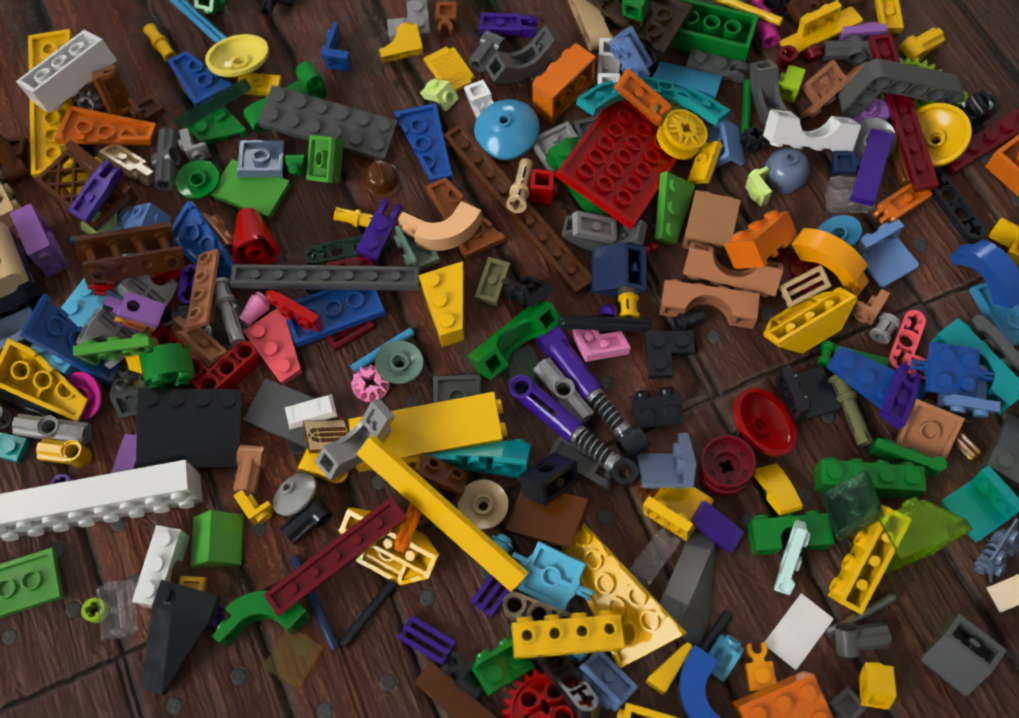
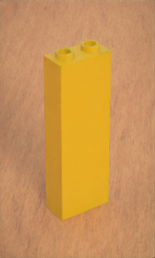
(442, 427)

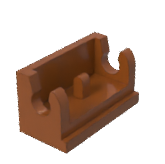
(112, 90)

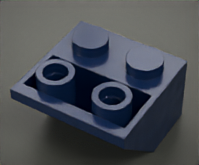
(619, 269)

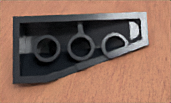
(175, 624)

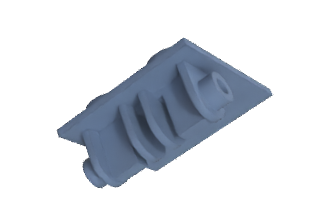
(998, 550)

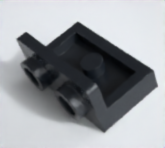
(528, 291)
(657, 407)

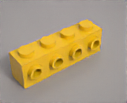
(863, 567)
(567, 636)

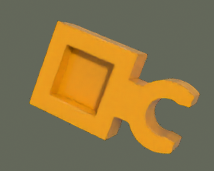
(758, 673)

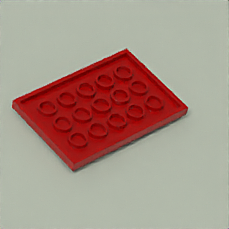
(618, 163)

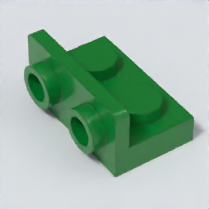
(499, 668)

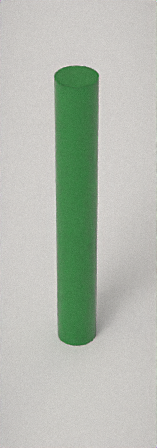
(746, 106)

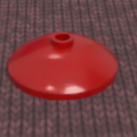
(765, 422)

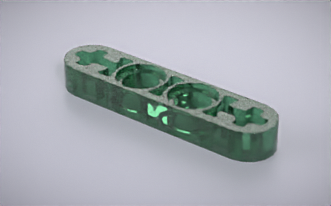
(212, 104)
(346, 244)

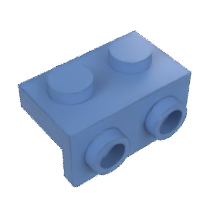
(607, 680)

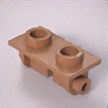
(224, 235)

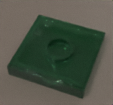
(853, 505)

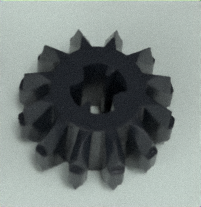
(980, 107)

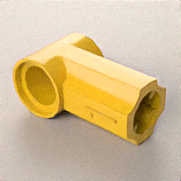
(923, 44)
(63, 452)

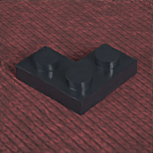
(661, 348)

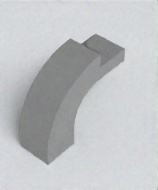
(341, 454)

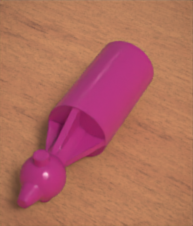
(767, 31)

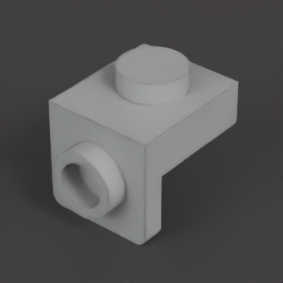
(193, 151)

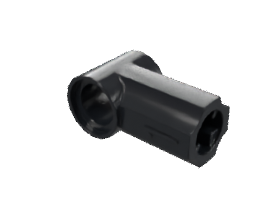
(307, 519)

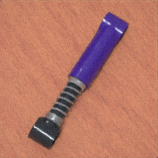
(555, 345)
(572, 429)

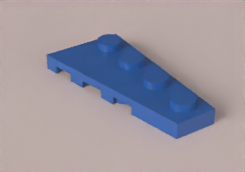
(197, 237)
(58, 334)
(865, 375)

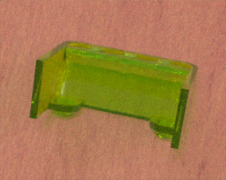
(920, 531)

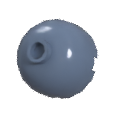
(787, 170)

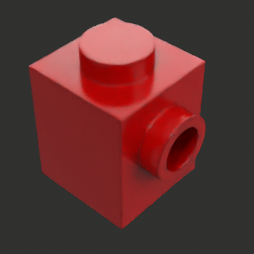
(542, 186)

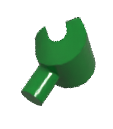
(296, 163)

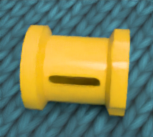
(629, 307)

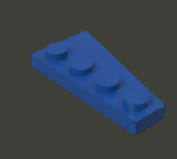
(426, 138)

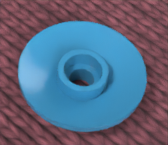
(843, 227)

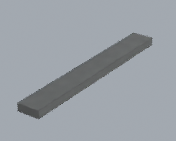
(325, 277)

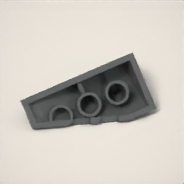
(690, 587)

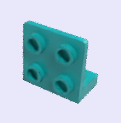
(984, 503)

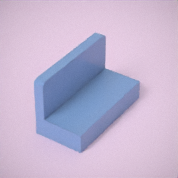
(729, 137)

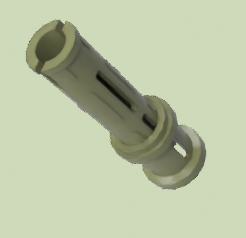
(847, 399)

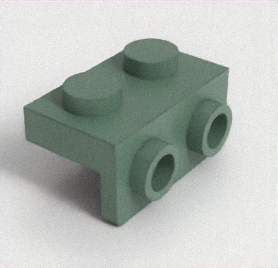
(414, 255)

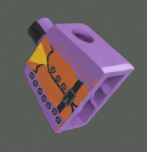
(135, 312)

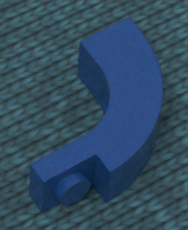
(996, 269)
(693, 684)

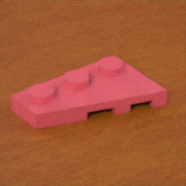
(275, 345)

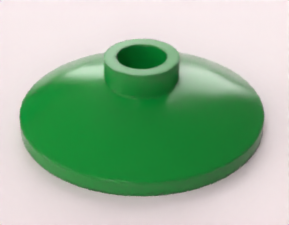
(194, 173)

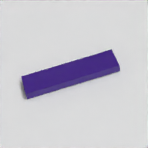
(871, 167)

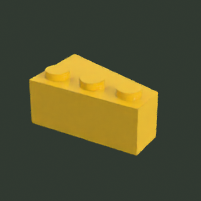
(445, 300)

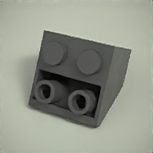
(962, 654)

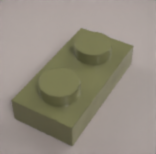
(491, 283)

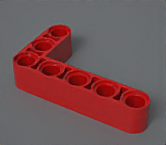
(216, 374)

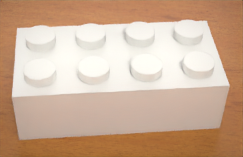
(66, 71)

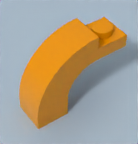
(834, 254)

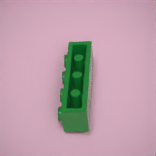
(888, 479)

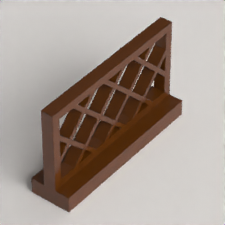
(90, 165)

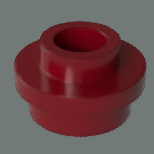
(813, 52)

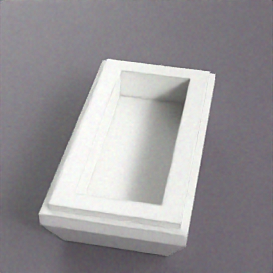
(311, 410)

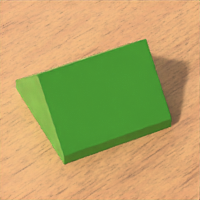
(325, 159)
(217, 539)

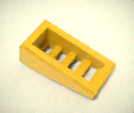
(665, 674)

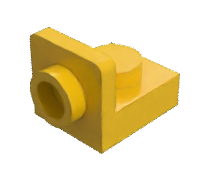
(252, 509)

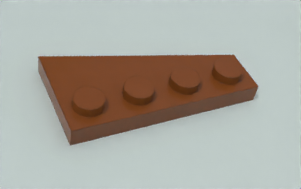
(446, 199)

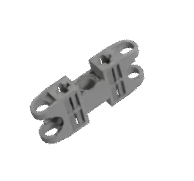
(101, 322)

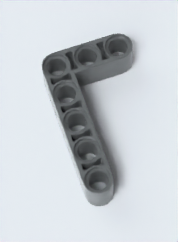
(898, 79)

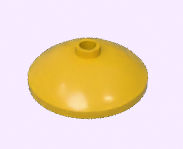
(946, 124)

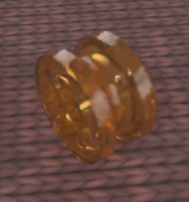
(641, 493)

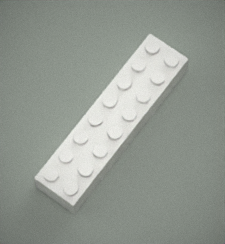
(99, 499)

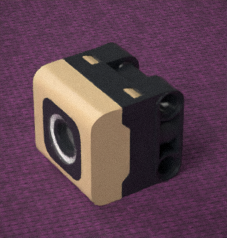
(17, 283)

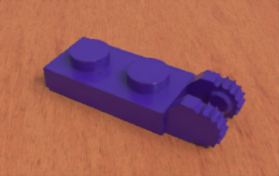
(508, 24)
(96, 191)
(378, 231)
(900, 397)

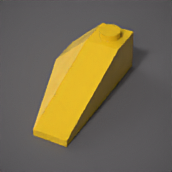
(35, 380)

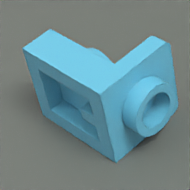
(726, 652)

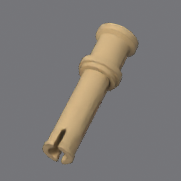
(524, 169)

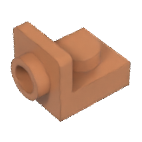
(868, 312)

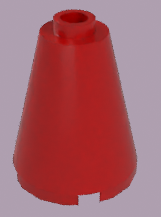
(253, 240)

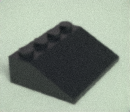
(188, 426)

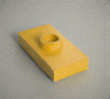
(261, 83)
(705, 163)

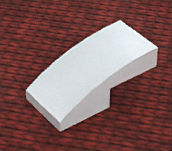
(478, 96)

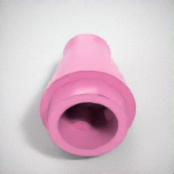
(254, 309)

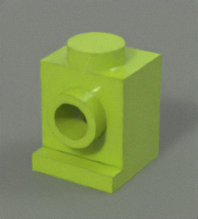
(790, 83)

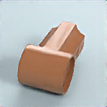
(250, 462)

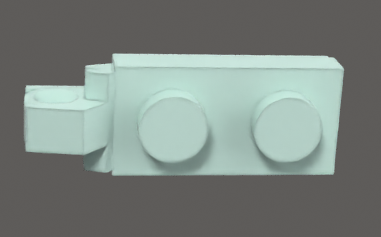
(791, 560)

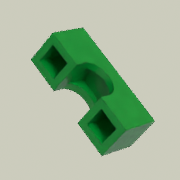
(766, 532)

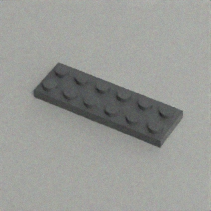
(308, 115)

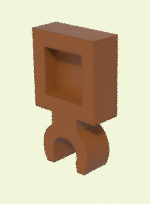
(446, 16)

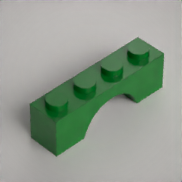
(495, 352)

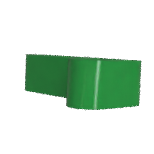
(308, 83)

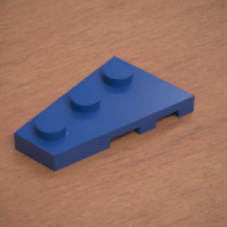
(196, 78)

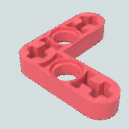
(914, 336)

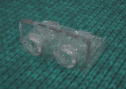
(838, 196)

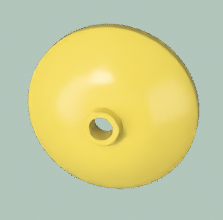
(237, 55)

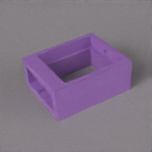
(39, 240)

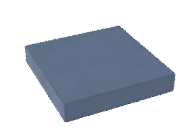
(261, 158)

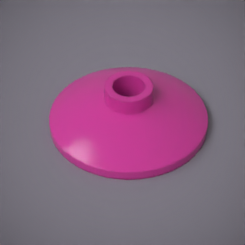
(91, 389)

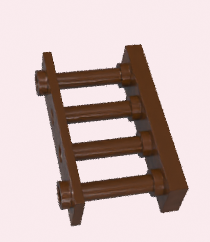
(126, 241)

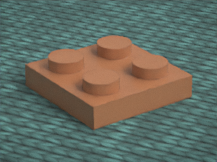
(929, 430)

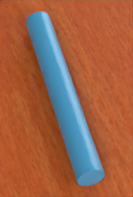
(369, 358)

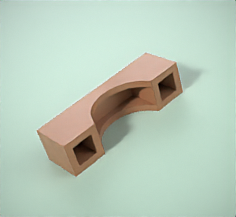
(703, 264)
(737, 305)

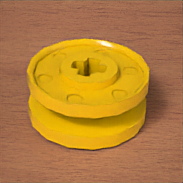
(682, 134)

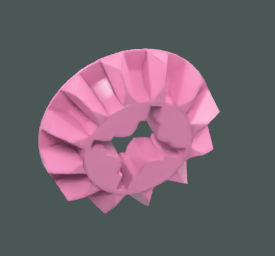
(372, 392)

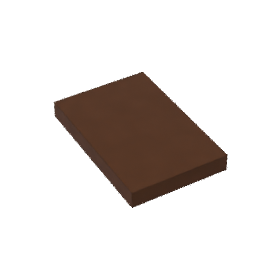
(554, 523)

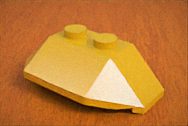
(811, 320)
(395, 565)

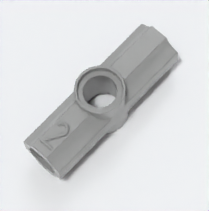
(554, 380)
(39, 428)

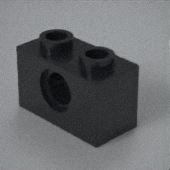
(549, 478)

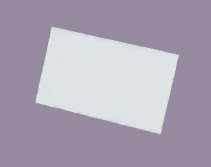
(798, 631)

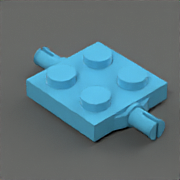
(552, 576)

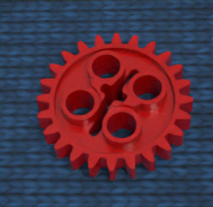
(538, 688)

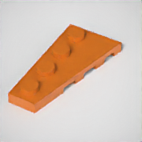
(101, 128)

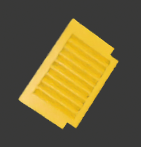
(449, 66)

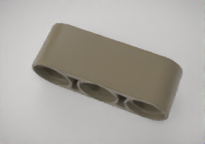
(529, 606)

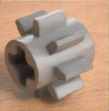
(94, 100)

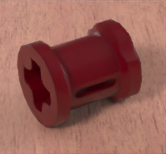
(788, 58)

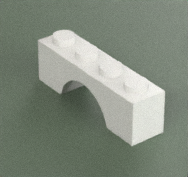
(835, 134)

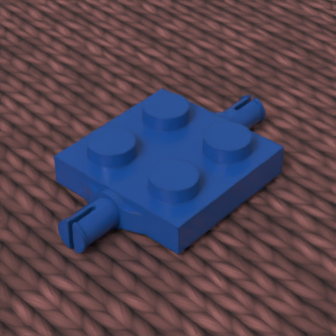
(952, 369)

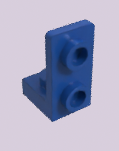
(332, 57)

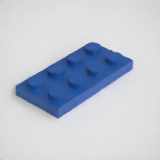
(337, 312)

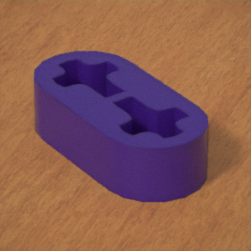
(185, 284)

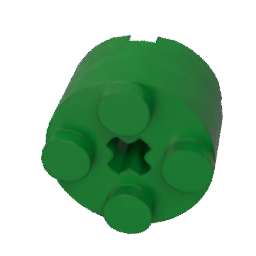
(167, 366)

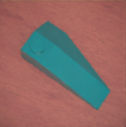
(495, 458)

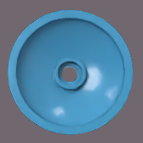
(511, 138)

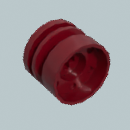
(729, 452)

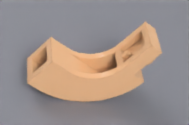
(443, 234)

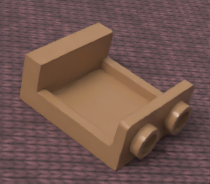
(711, 221)

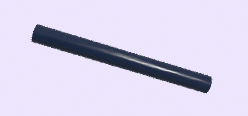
(319, 612)

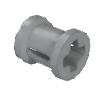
(884, 328)

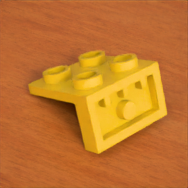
(675, 508)

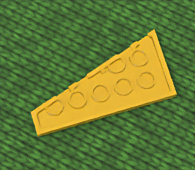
(643, 619)

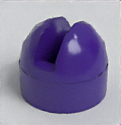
(608, 310)

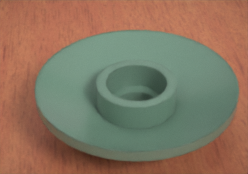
(399, 353)

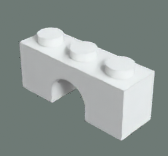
(607, 64)
(164, 550)

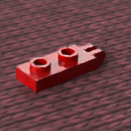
(291, 309)

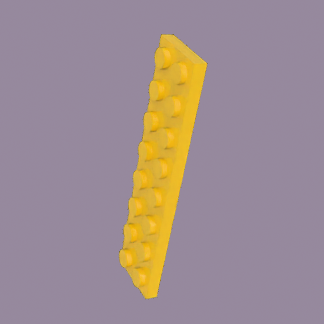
(44, 124)

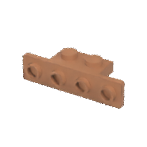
(824, 85)
(202, 299)

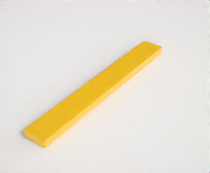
(442, 513)

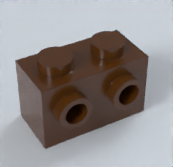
(443, 477)

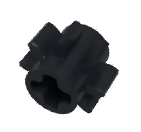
(753, 139)

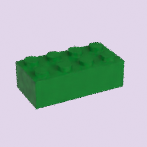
(717, 31)

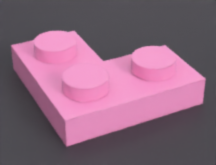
(600, 346)

